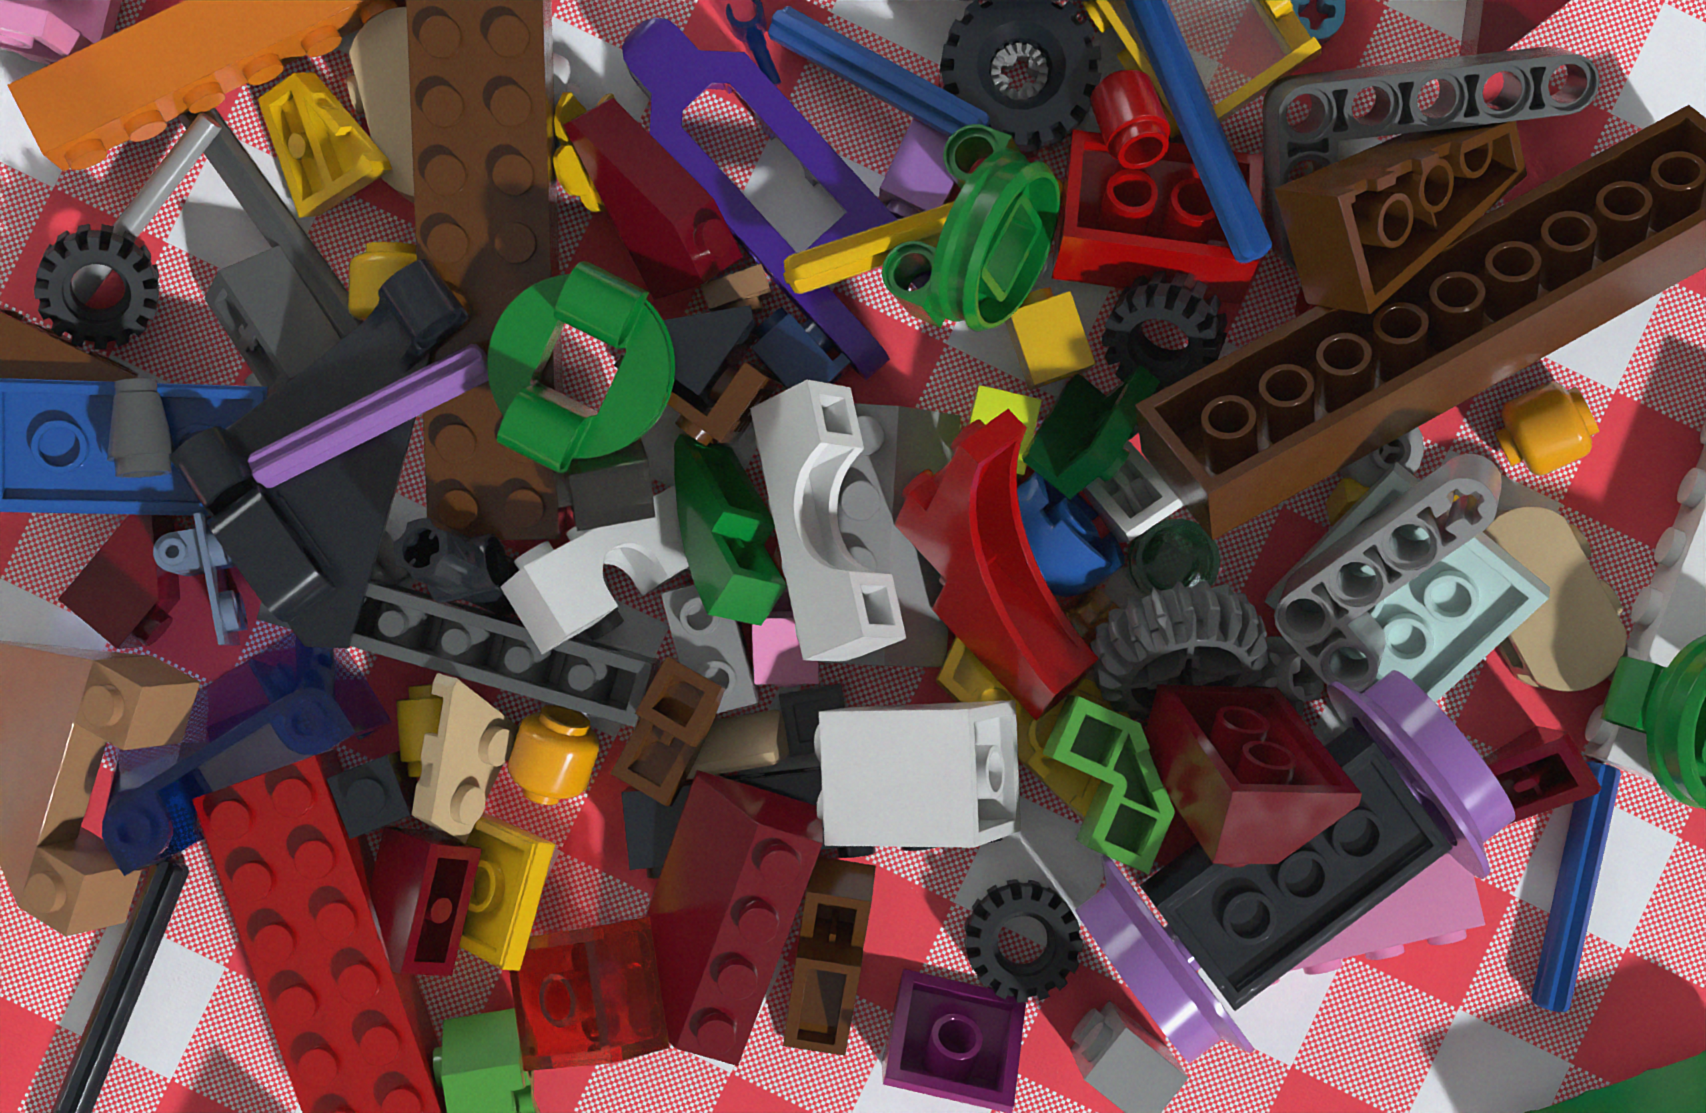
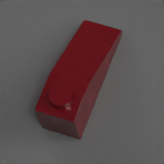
(653, 201)

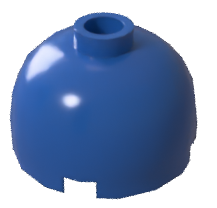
(1066, 539)

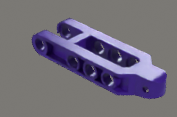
(672, 77)

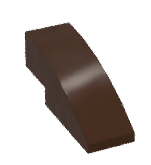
(829, 955)

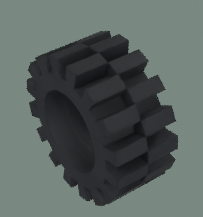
(1171, 303)
(87, 323)
(1029, 978)

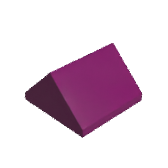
(954, 1041)

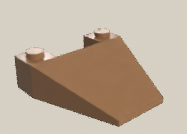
(53, 732)

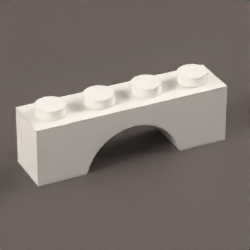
(805, 450)

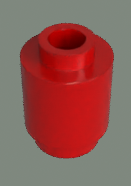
(1131, 118)

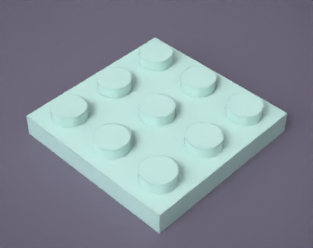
(1448, 613)

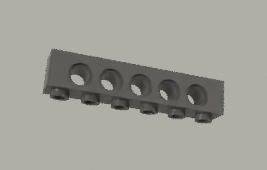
(498, 652)

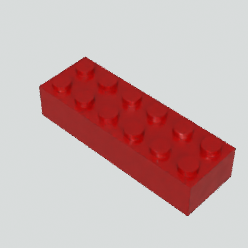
(312, 937)

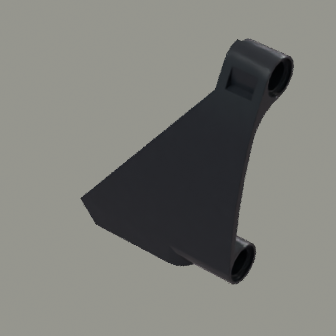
(318, 535)

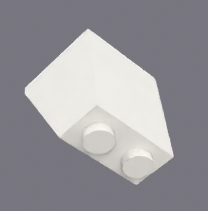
(919, 774)

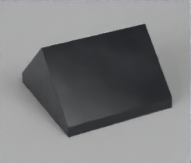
(708, 346)

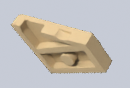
(461, 760)

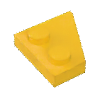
(318, 144)

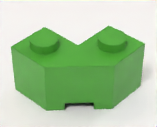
(1130, 803)
(483, 1065)

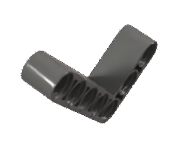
(1397, 111)

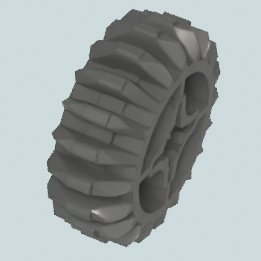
(1177, 639)

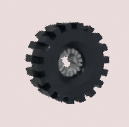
(1056, 54)

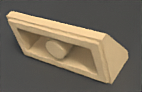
(743, 743)

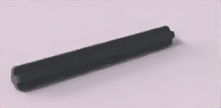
(121, 987)

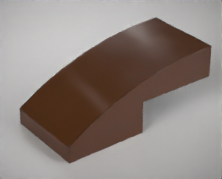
(670, 732)

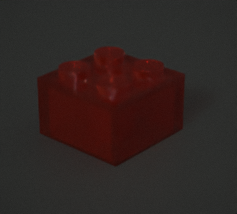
(589, 996)

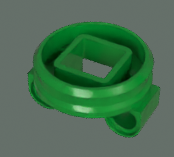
(990, 239)
(550, 424)
(1671, 711)

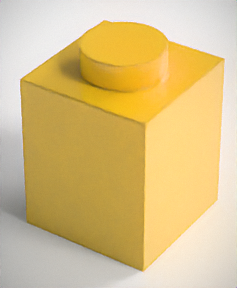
(1049, 338)

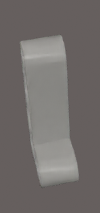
(1394, 561)

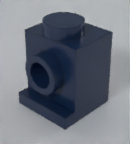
(797, 351)

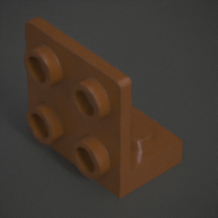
(733, 397)

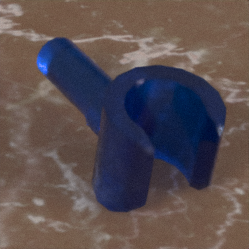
(753, 34)

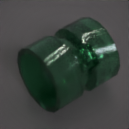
(1169, 554)

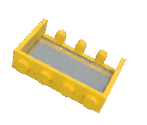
(1233, 43)

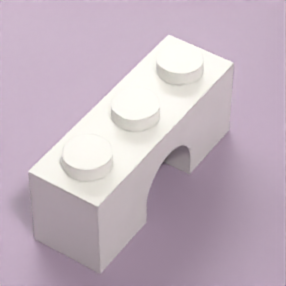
(565, 588)

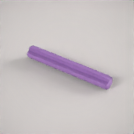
(369, 416)

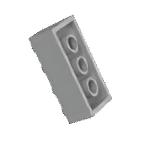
(896, 449)

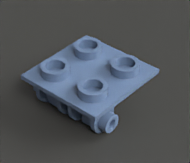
(199, 553)

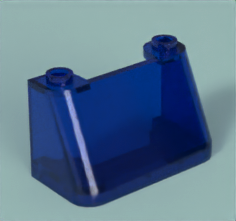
(303, 692)

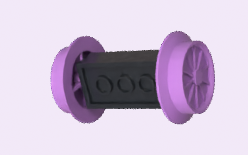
(1256, 922)

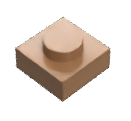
(738, 290)

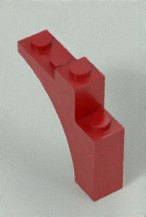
(992, 588)

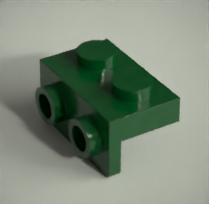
(1088, 432)

